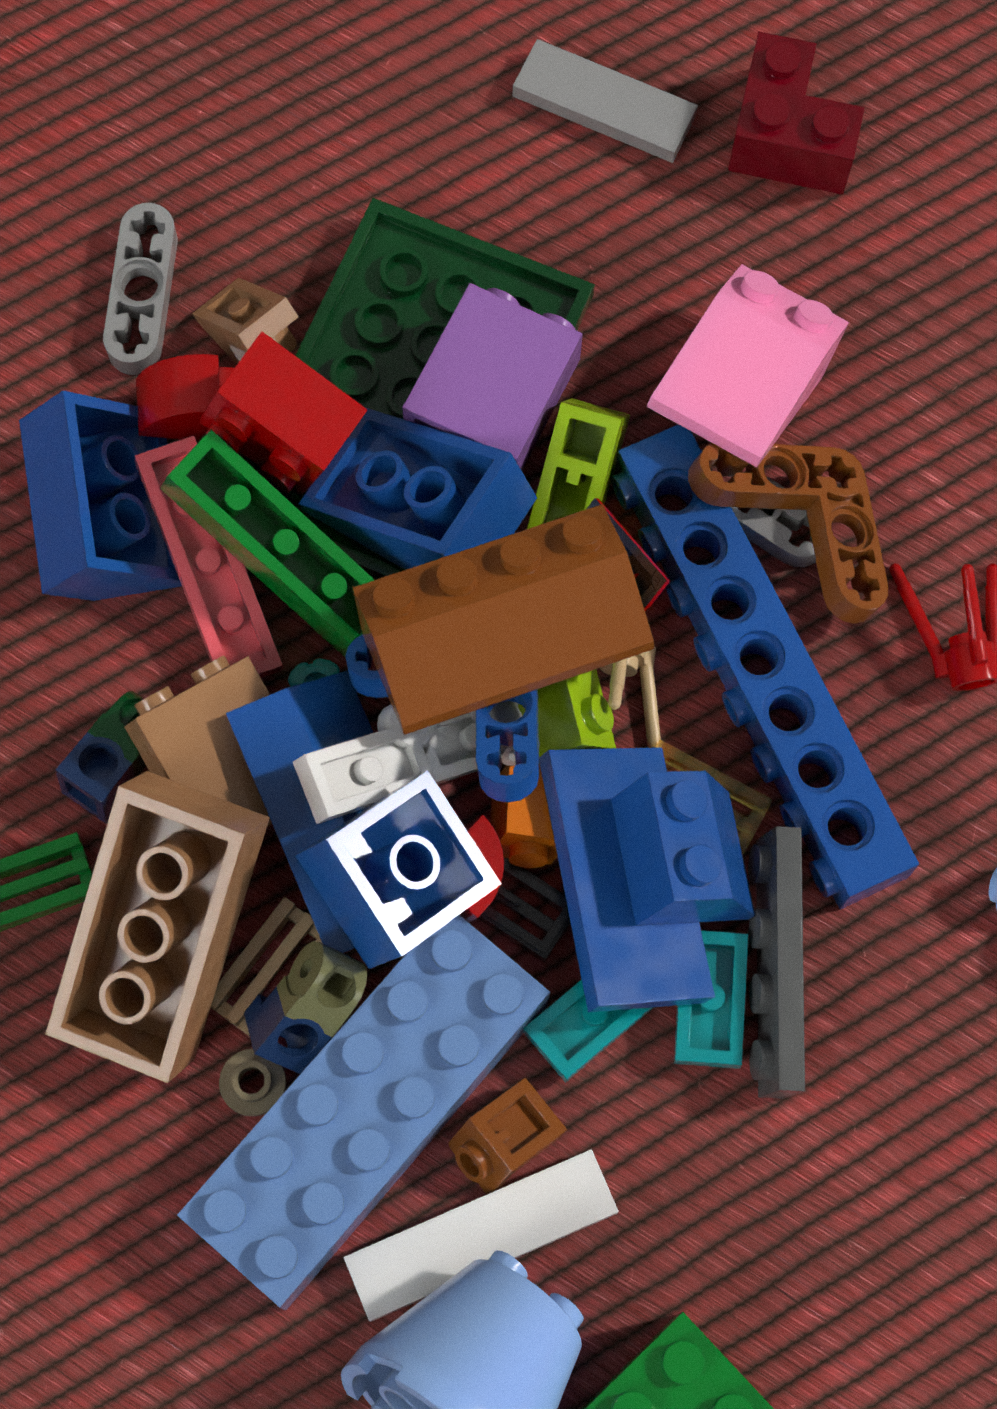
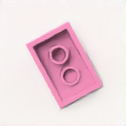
(749, 365)

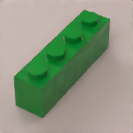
(270, 538)

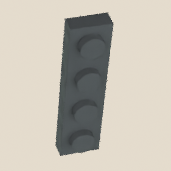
(778, 986)

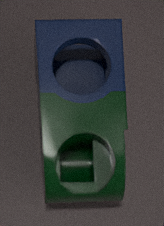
(102, 760)

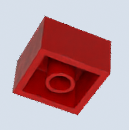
(282, 415)

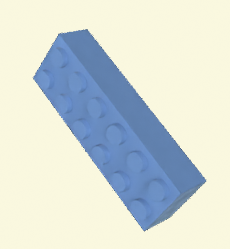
(364, 1109)

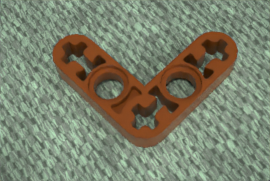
(823, 504)

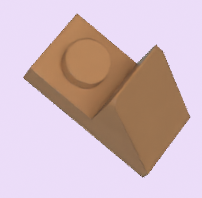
(241, 313)

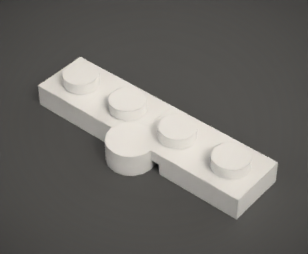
(374, 765)

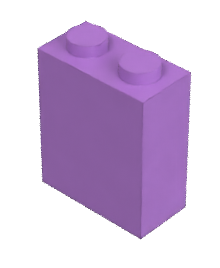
(495, 373)

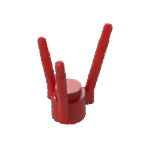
(973, 654)

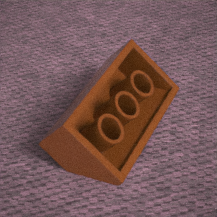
(503, 618)

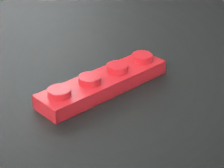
(209, 574)

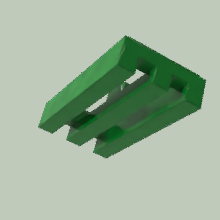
(35, 857)

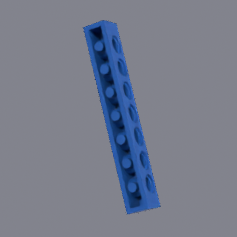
(845, 872)

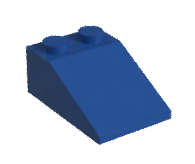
(418, 491)

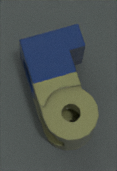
(306, 1006)

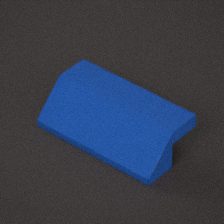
(274, 735)

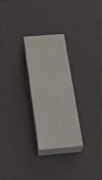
(604, 100)

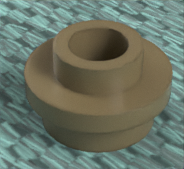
(257, 1103)

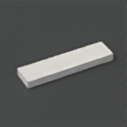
(507, 1220)

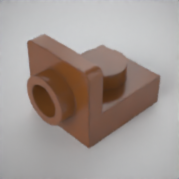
(505, 1136)

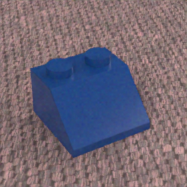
(681, 850)
(398, 871)

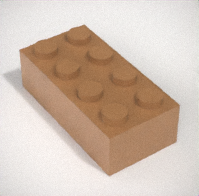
(156, 925)

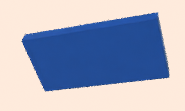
(617, 960)

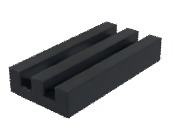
(553, 929)

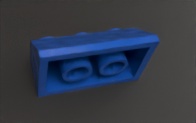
(89, 501)

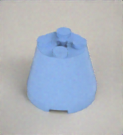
(472, 1345)

